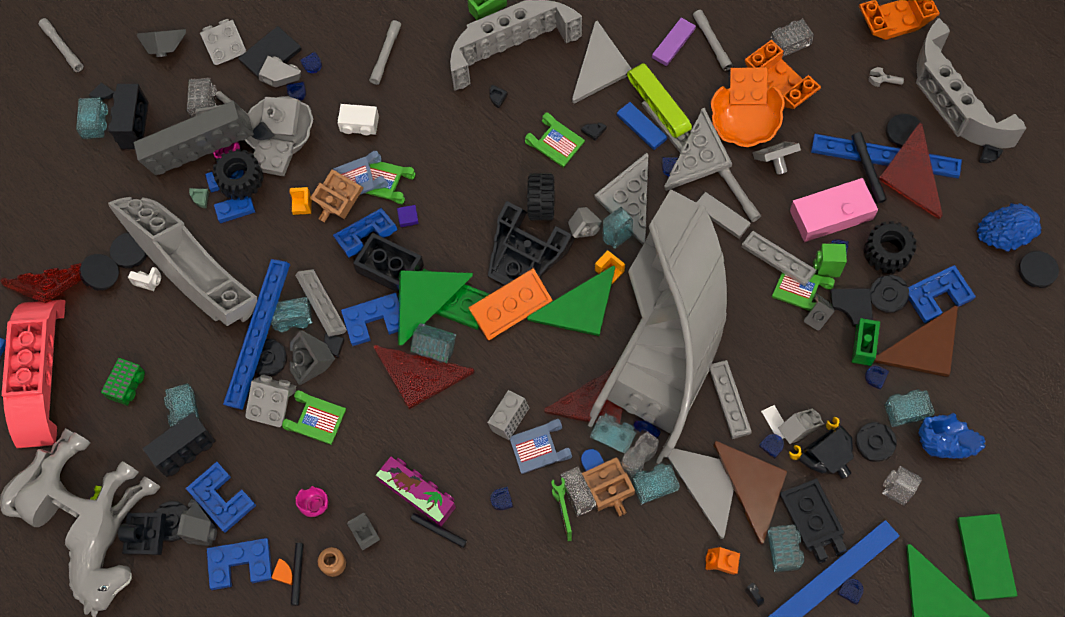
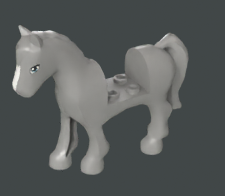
(40, 493)

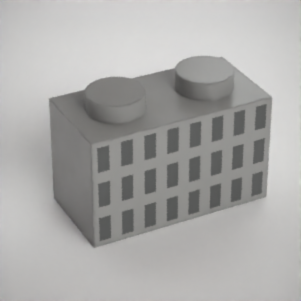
(508, 415)

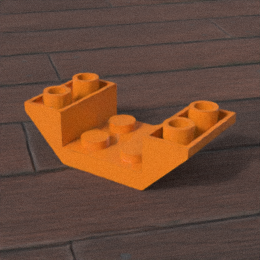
(898, 16)
(792, 86)

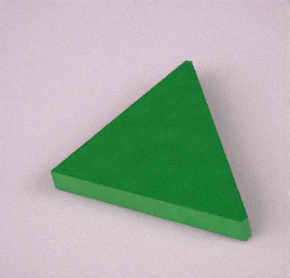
(423, 295)
(579, 308)
(934, 593)

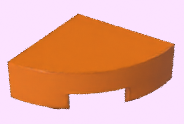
(283, 572)

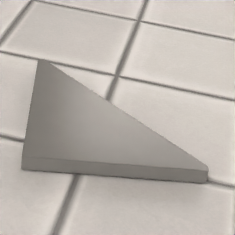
(601, 65)
(700, 155)
(630, 193)
(707, 485)

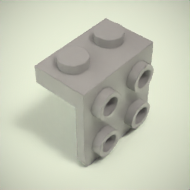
(223, 41)
(269, 400)

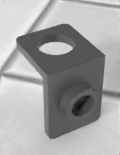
(819, 313)

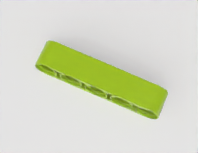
(659, 100)

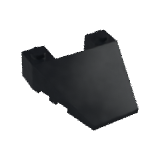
(519, 252)

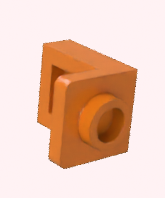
(722, 560)

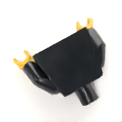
(828, 452)

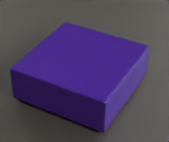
(407, 216)

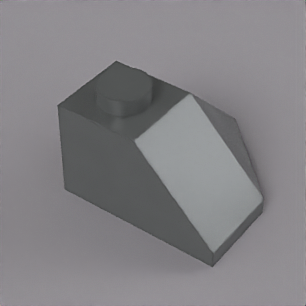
(161, 42)
(309, 357)
(196, 526)

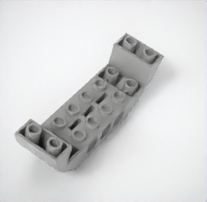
(510, 28)
(956, 100)

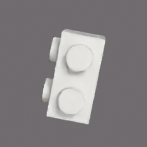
(358, 119)

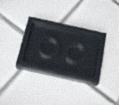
(274, 44)

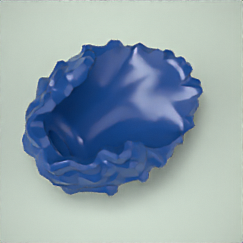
(1009, 227)
(949, 437)

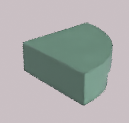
(199, 196)

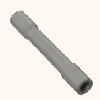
(703, 23)
(71, 58)
(379, 67)
(747, 205)

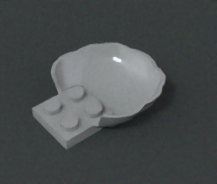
(277, 152)

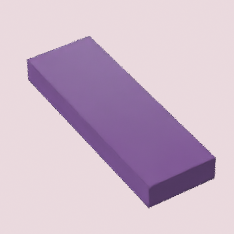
(673, 41)

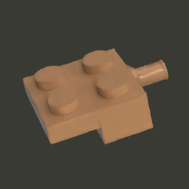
(336, 195)
(609, 485)

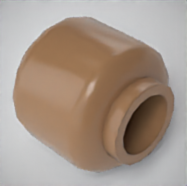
(331, 562)

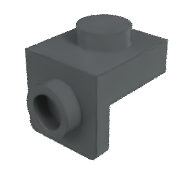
(363, 531)

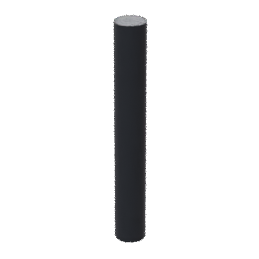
(438, 530)
(295, 595)

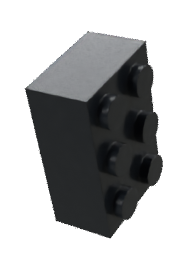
(128, 115)
(384, 260)
(179, 445)

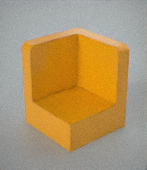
(301, 201)
(607, 261)

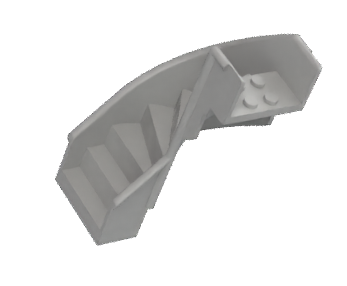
(683, 314)

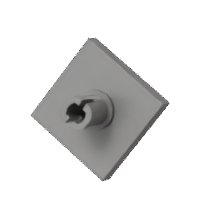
(281, 115)
(777, 154)

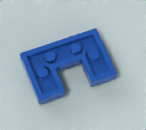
(231, 208)
(350, 236)
(923, 293)
(358, 315)
(205, 493)
(254, 553)

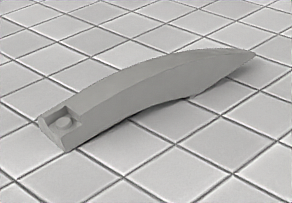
(184, 260)

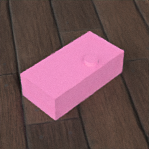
(833, 210)

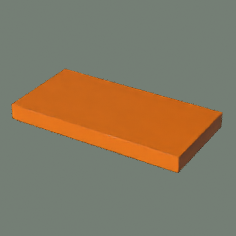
(510, 304)

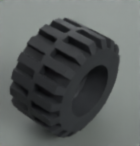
(234, 162)
(540, 196)
(894, 234)

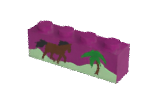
(416, 491)

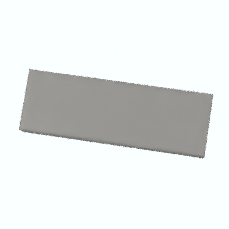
(724, 216)

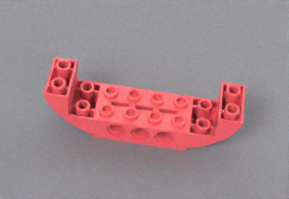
(29, 372)

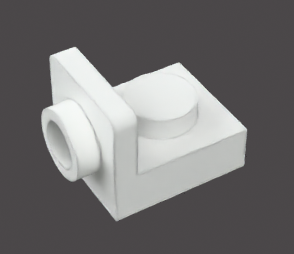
(144, 280)

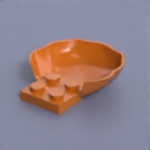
(748, 109)

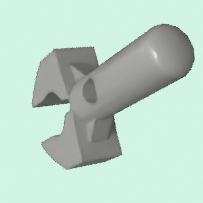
(882, 77)

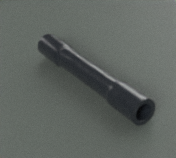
(861, 148)

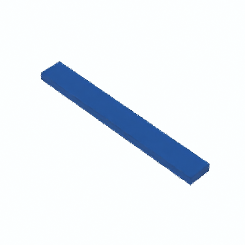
(879, 154)
(256, 334)
(838, 572)

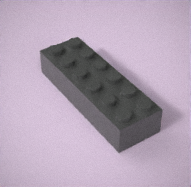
(193, 138)

